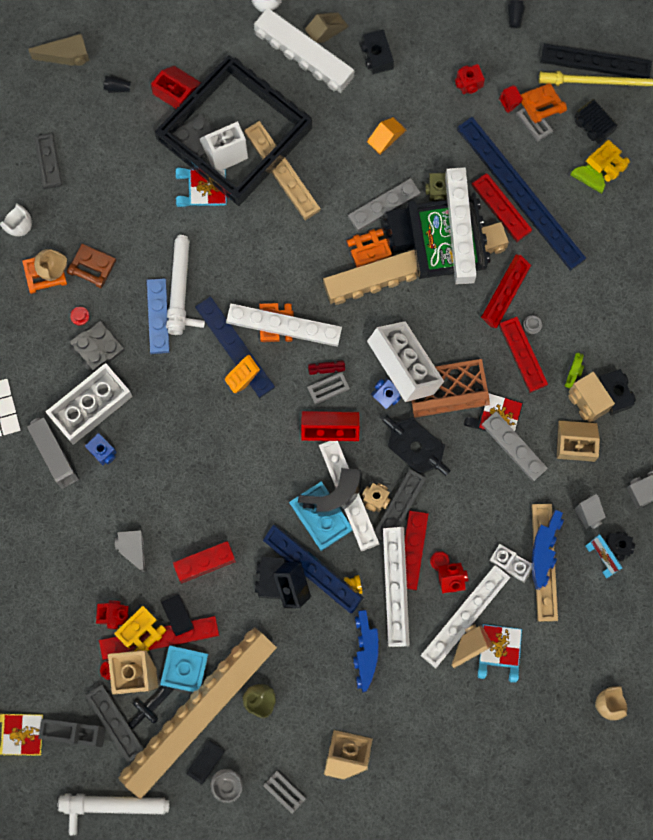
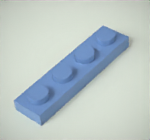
(158, 316)

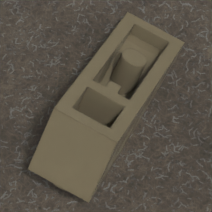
(64, 51)

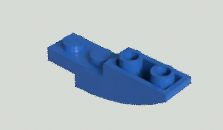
(542, 556)
(366, 659)

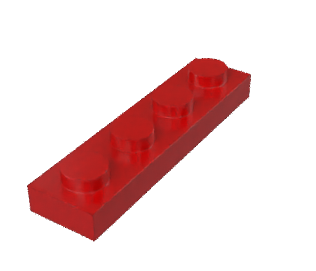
(501, 207)
(506, 291)
(523, 354)
(414, 546)

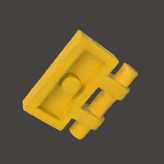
(604, 156)
(136, 626)

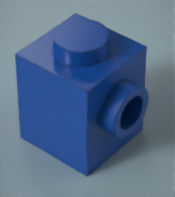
(101, 450)

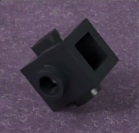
(624, 540)

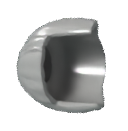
(226, 785)

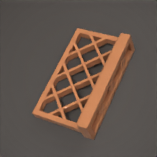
(455, 402)

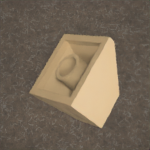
(471, 644)
(132, 672)
(347, 755)

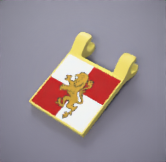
(20, 734)

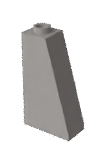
(52, 453)

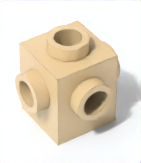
(376, 504)

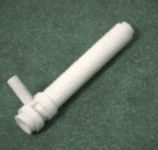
(176, 311)
(106, 804)

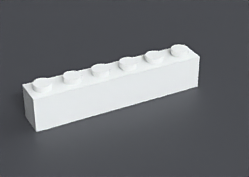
(303, 50)
(460, 226)

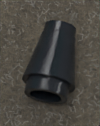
(515, 12)
(115, 84)

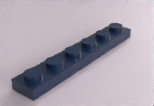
(232, 343)
(313, 569)

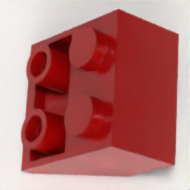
(173, 86)

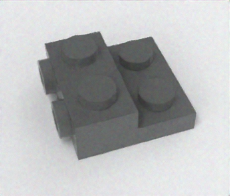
(96, 347)

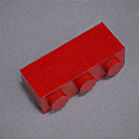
(330, 426)
(204, 562)

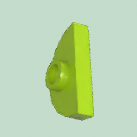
(590, 177)
(576, 370)

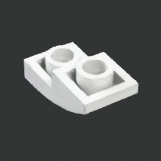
(511, 563)

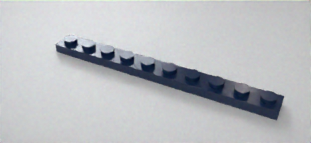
(521, 193)

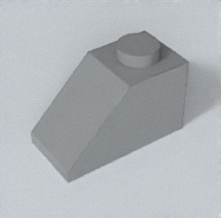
(590, 512)
(132, 547)

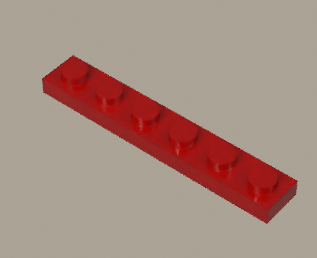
(203, 629)

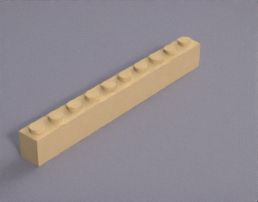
(393, 270)
(196, 713)

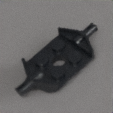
(410, 431)

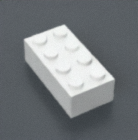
(405, 361)
(89, 403)

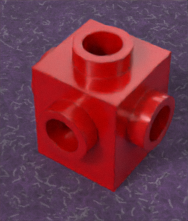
(469, 79)
(452, 577)
(112, 614)

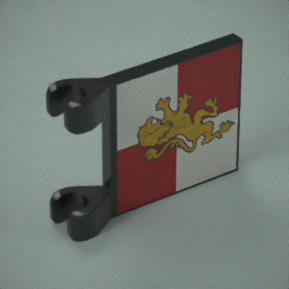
(506, 407)

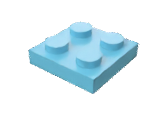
(184, 669)

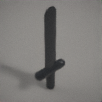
(146, 709)

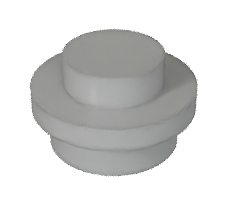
(532, 324)

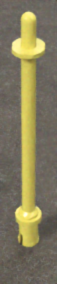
(558, 78)

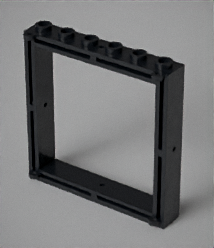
(261, 88)

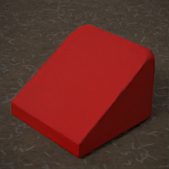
(510, 98)

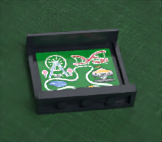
(433, 239)

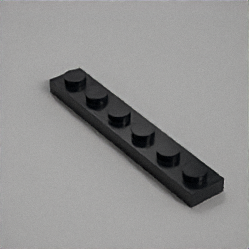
(595, 61)

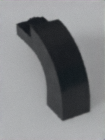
(339, 499)

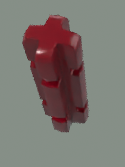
(326, 367)

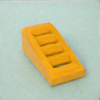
(241, 376)

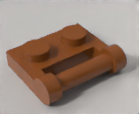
(93, 260)

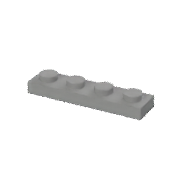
(387, 202)
(514, 446)

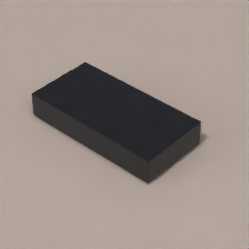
(177, 615)
(205, 762)

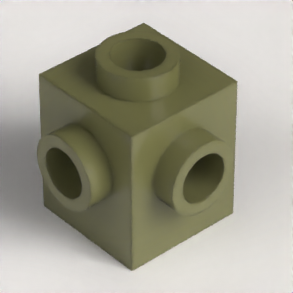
(436, 187)

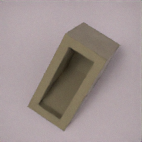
(325, 27)

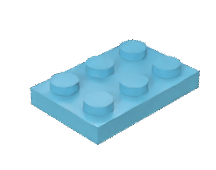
(322, 529)

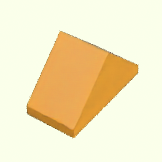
(385, 134)

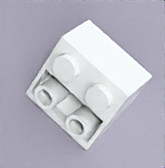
(225, 147)

